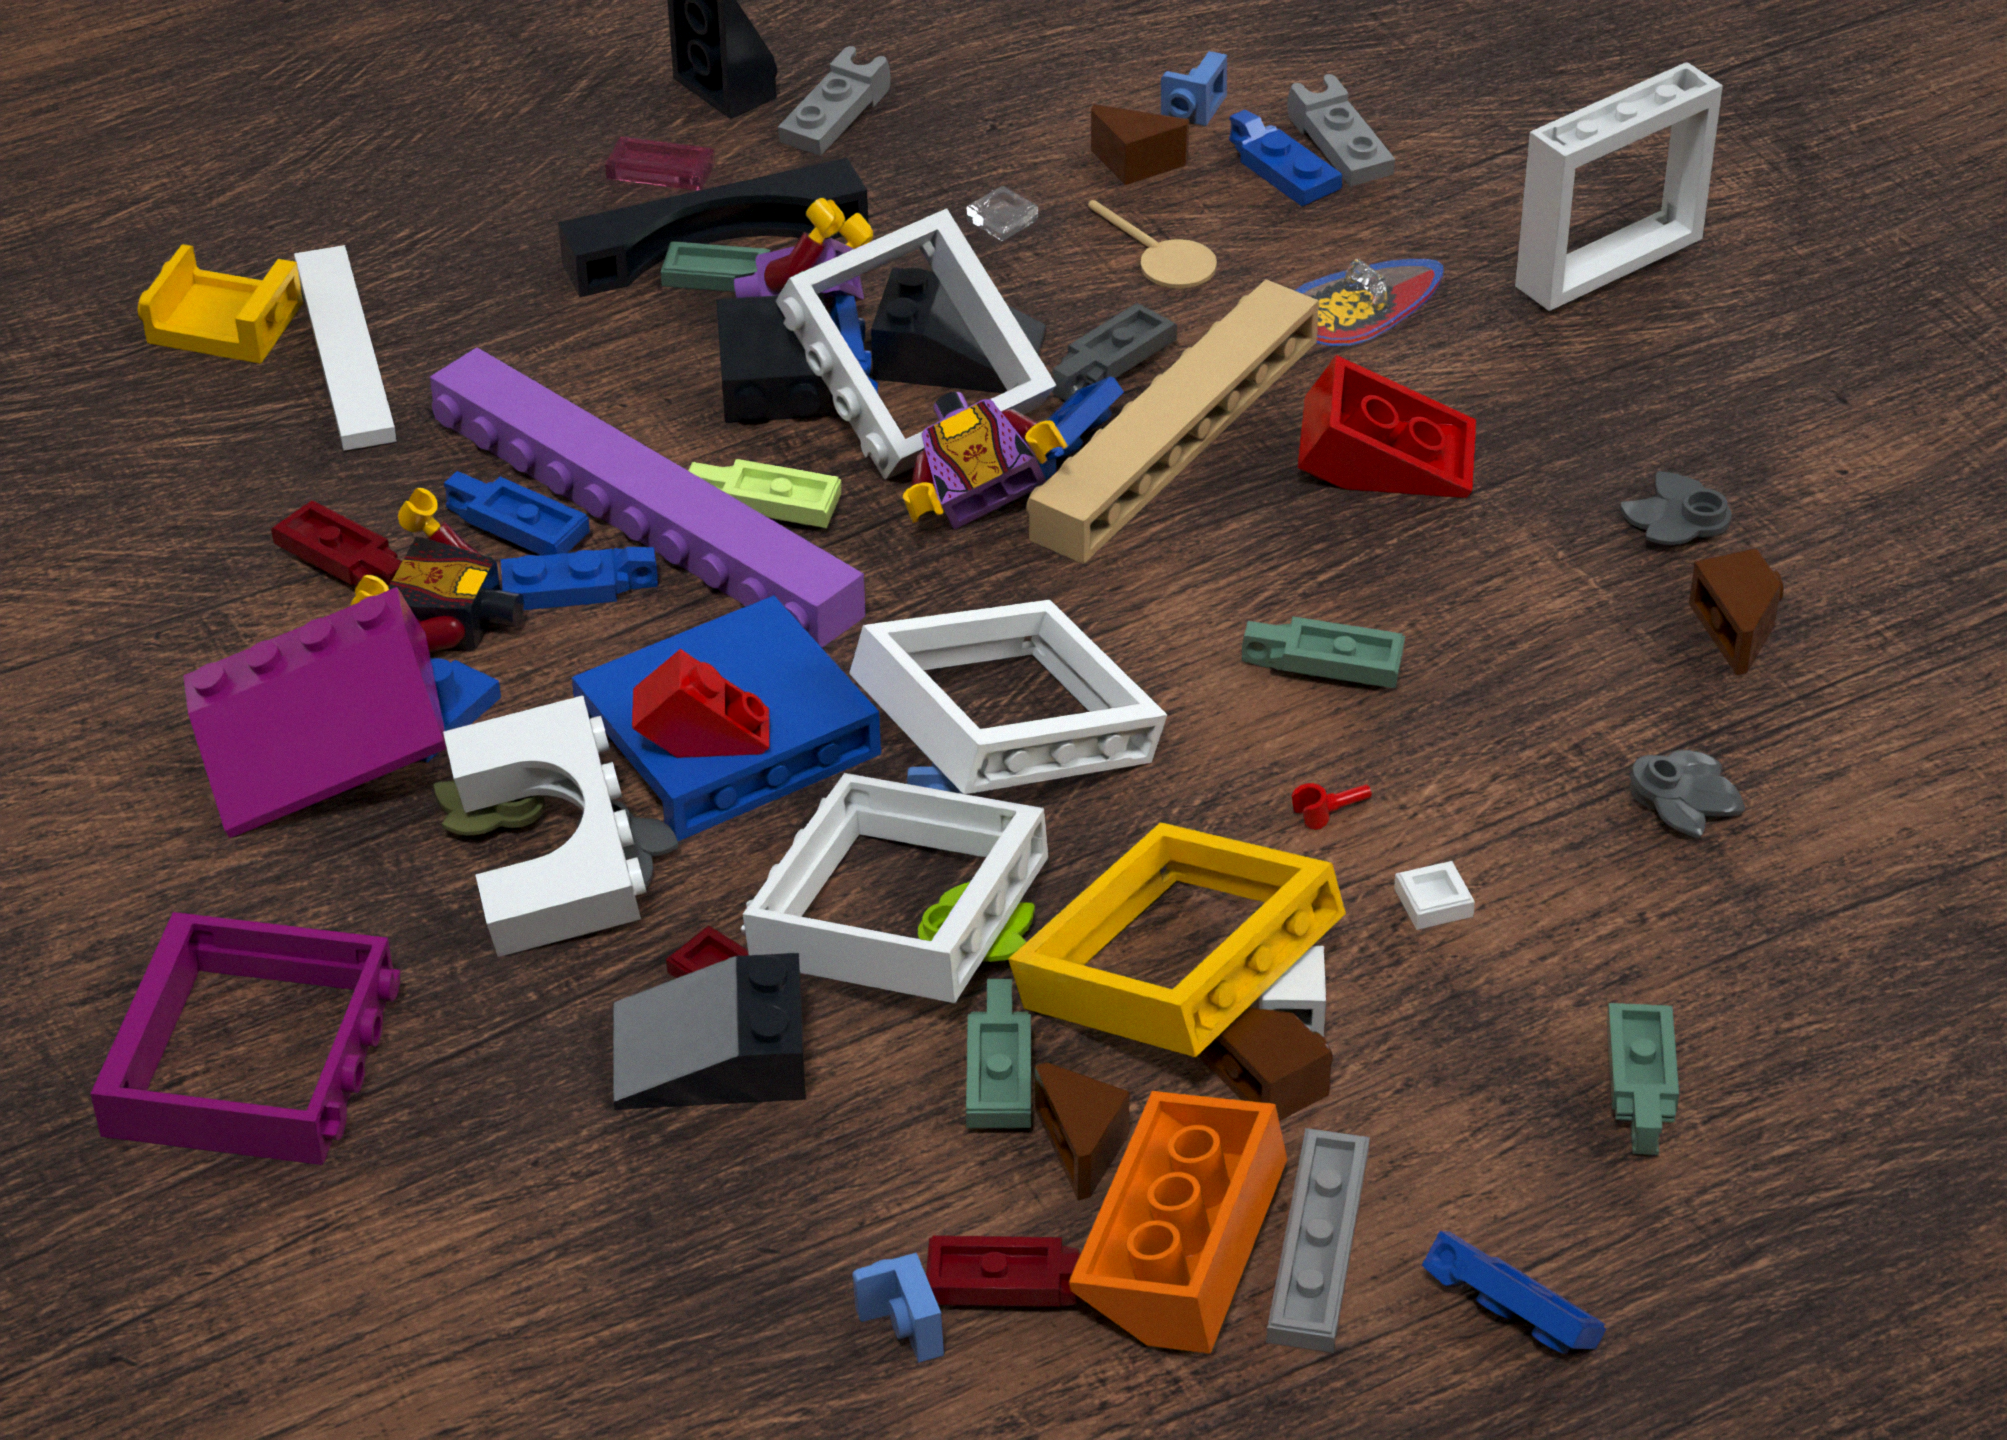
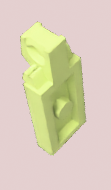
(776, 490)

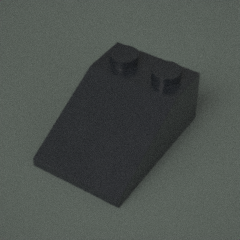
(720, 55)
(927, 342)
(713, 1037)

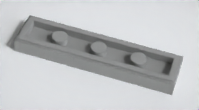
(1318, 1241)

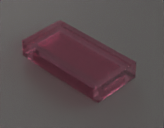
(660, 163)

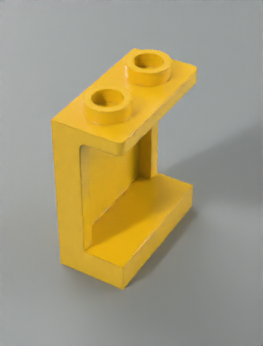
(219, 310)

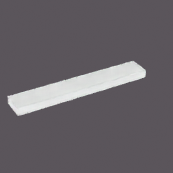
(345, 349)

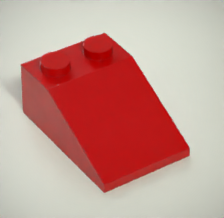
(1384, 436)

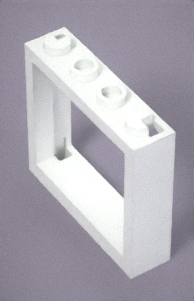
(1674, 98)
(973, 296)
(1114, 734)
(1002, 831)

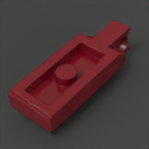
(336, 544)
(1001, 1270)

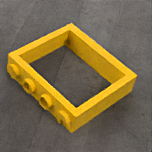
(1297, 911)

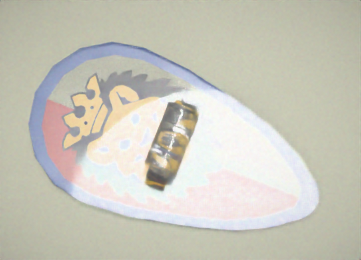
(1370, 298)

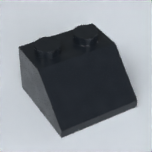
(765, 364)

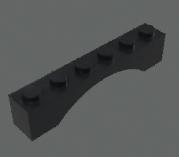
(621, 244)

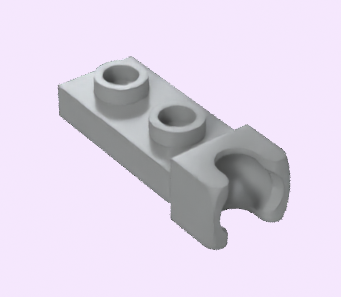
(835, 102)
(1339, 132)

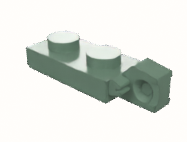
(1326, 650)
(998, 1062)
(1643, 1070)

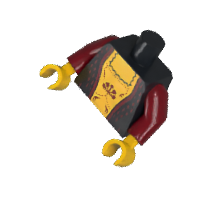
(446, 582)

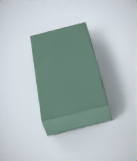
(707, 265)

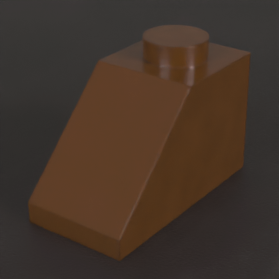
(1736, 603)
(1272, 1060)

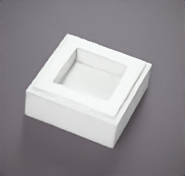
(1434, 895)

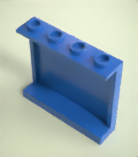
(815, 716)

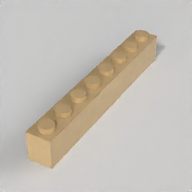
(1171, 421)

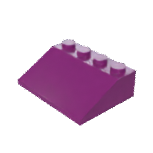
(315, 711)

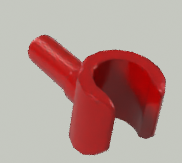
(1316, 803)

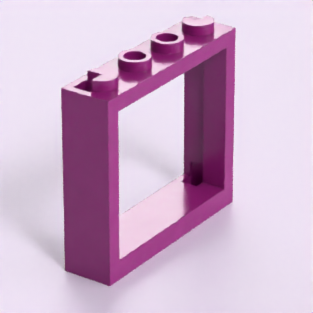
(256, 951)

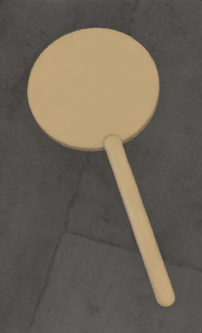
(1169, 262)

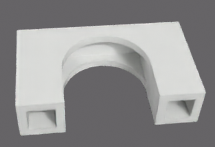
(587, 879)

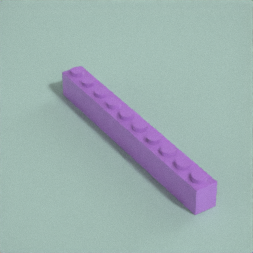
(646, 494)

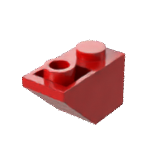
(698, 711)

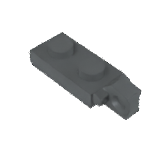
(1112, 349)

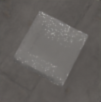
(1002, 213)

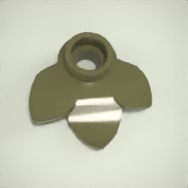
(507, 814)

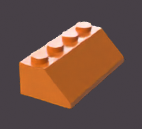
(1182, 1218)

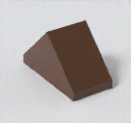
(1138, 142)
(1083, 1122)

